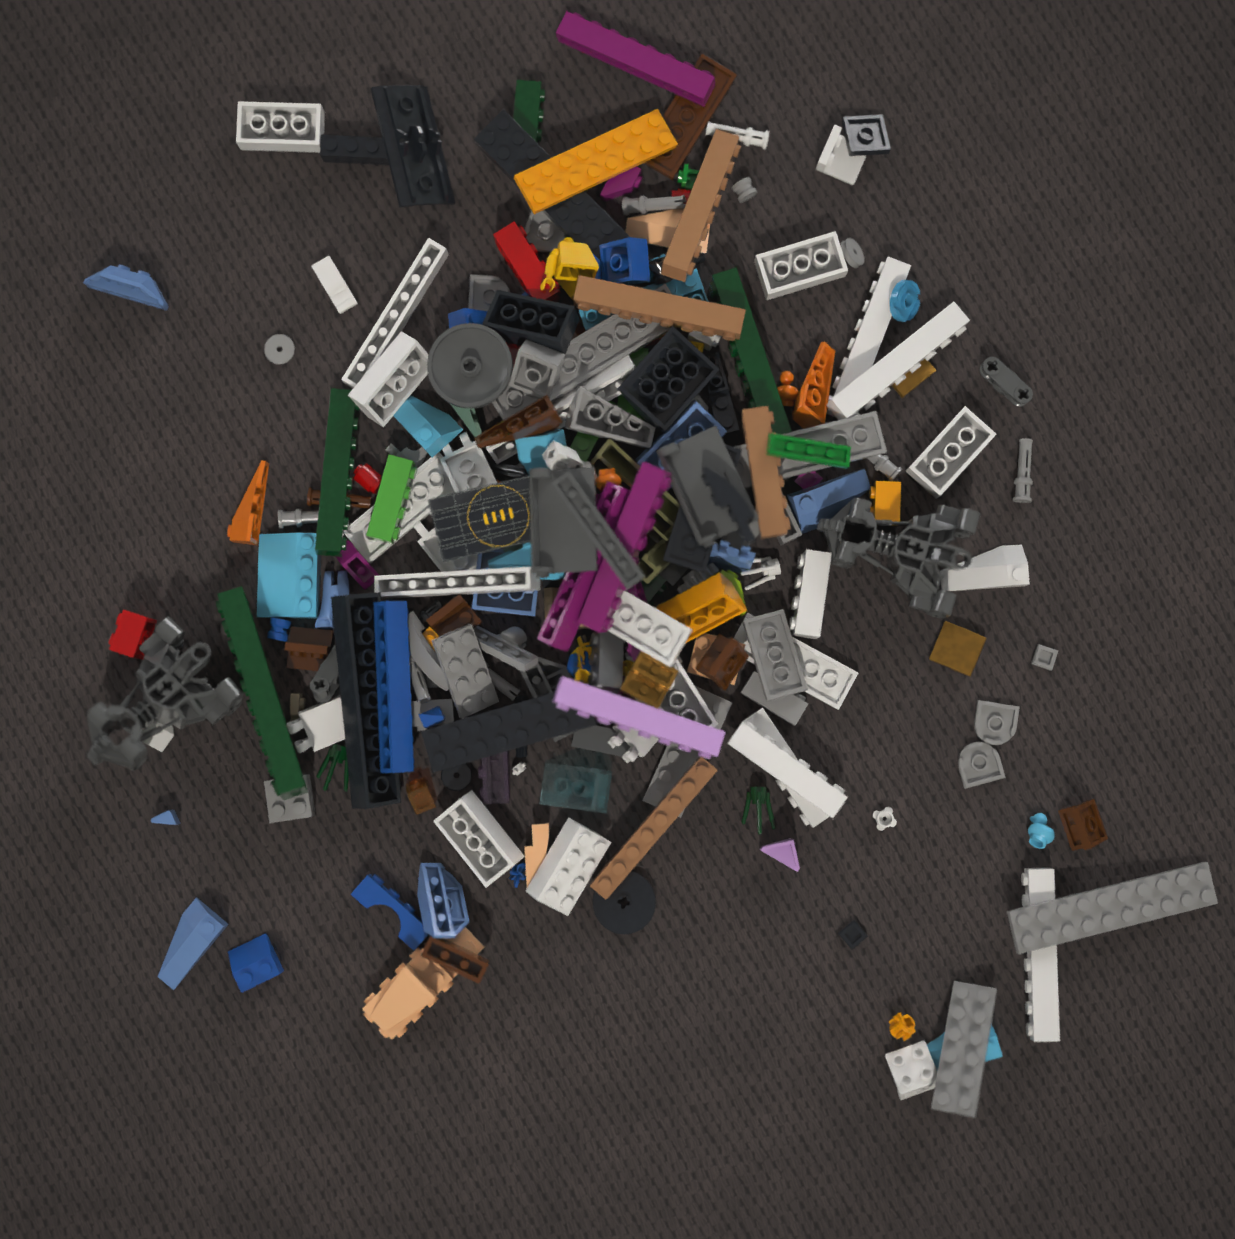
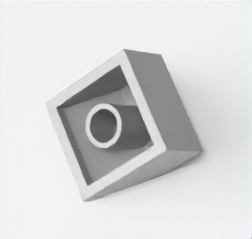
(536, 369)

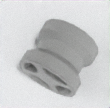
(744, 189)

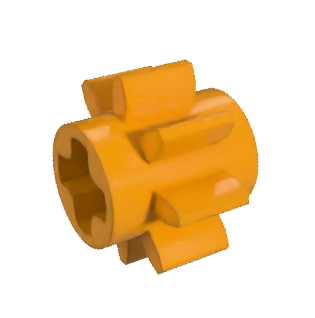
(902, 1026)

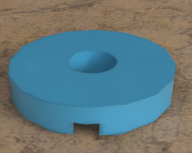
(908, 291)

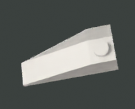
(993, 569)

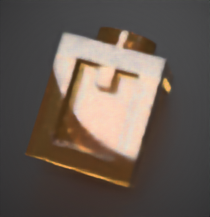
(420, 795)

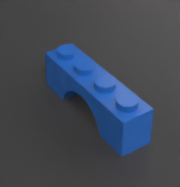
(372, 892)

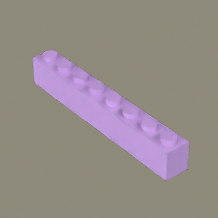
(639, 717)

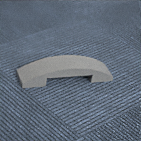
(423, 652)

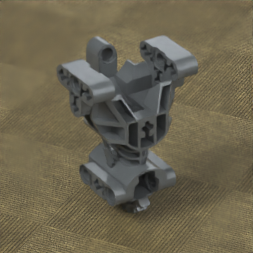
(910, 554)
(168, 697)

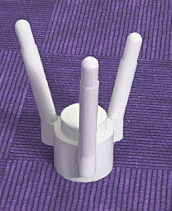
(768, 567)

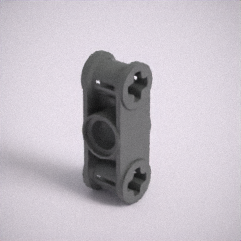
(1006, 381)
(326, 679)

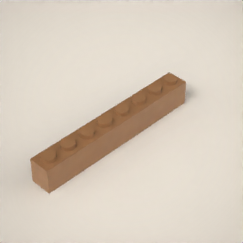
(700, 206)
(659, 307)
(653, 827)

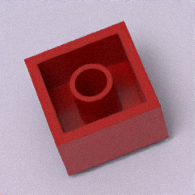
(131, 633)

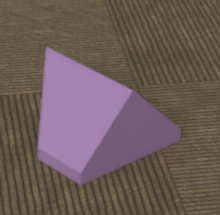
(784, 852)

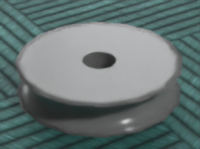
(852, 252)
(274, 343)

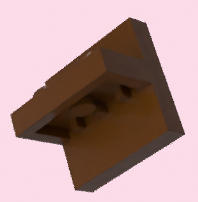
(453, 616)
(308, 648)
(722, 661)
(1083, 825)

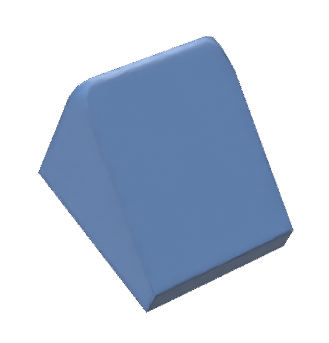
(168, 817)

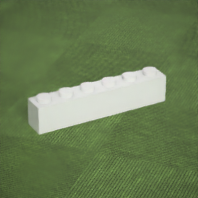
(787, 770)
(810, 813)

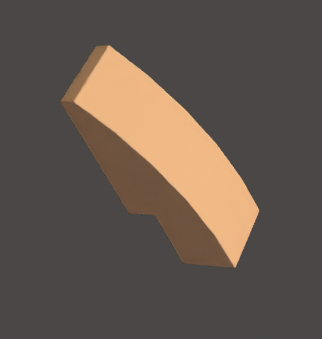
(537, 852)

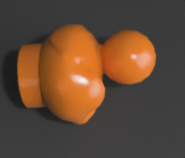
(786, 391)
(607, 475)

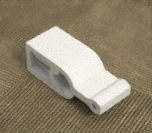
(334, 284)
(563, 458)

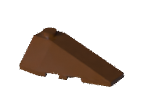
(530, 421)

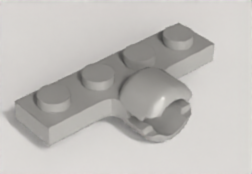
(507, 647)

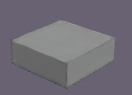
(1044, 657)

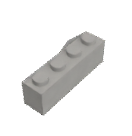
(599, 418)

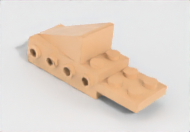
(413, 989)

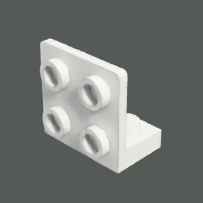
(836, 159)
(912, 1069)

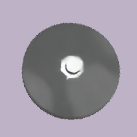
(469, 365)

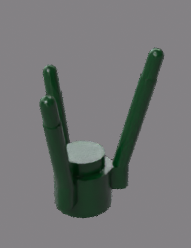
(336, 755)
(758, 796)

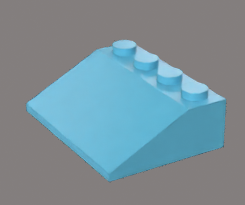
(288, 576)

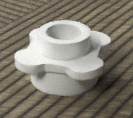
(890, 821)

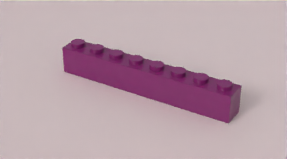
(636, 58)
(631, 531)
(565, 611)

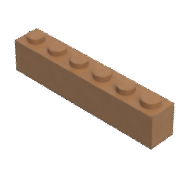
(764, 473)

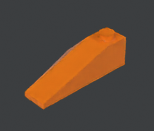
(813, 396)
(248, 517)

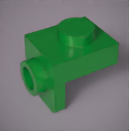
(687, 177)

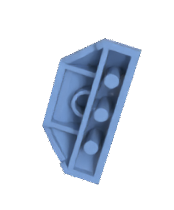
(128, 285)
(441, 902)

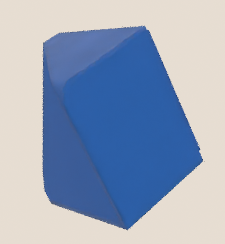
(432, 717)

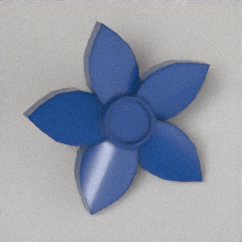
(517, 873)

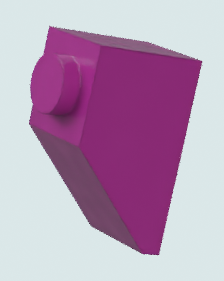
(622, 184)
(357, 566)

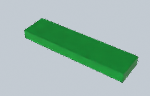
(808, 450)

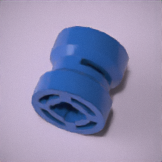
(279, 629)

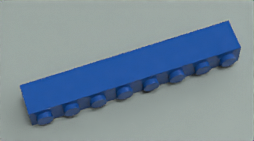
(393, 686)

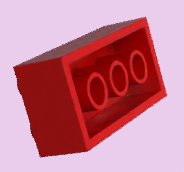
(525, 262)

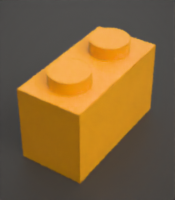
(886, 500)

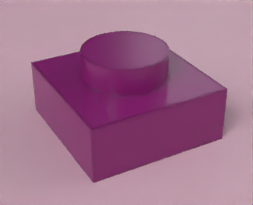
(807, 480)

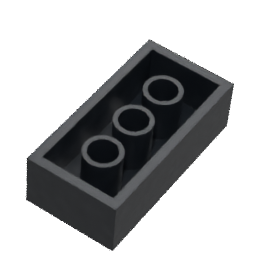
(531, 318)

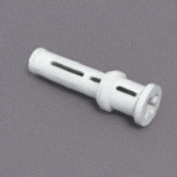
(749, 138)

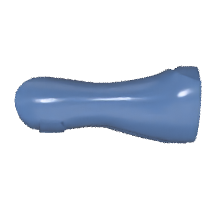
(325, 616)

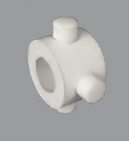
(519, 768)

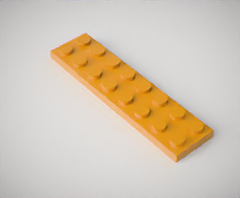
(595, 161)

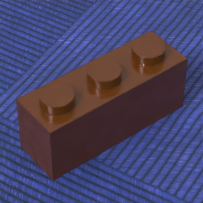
(455, 958)

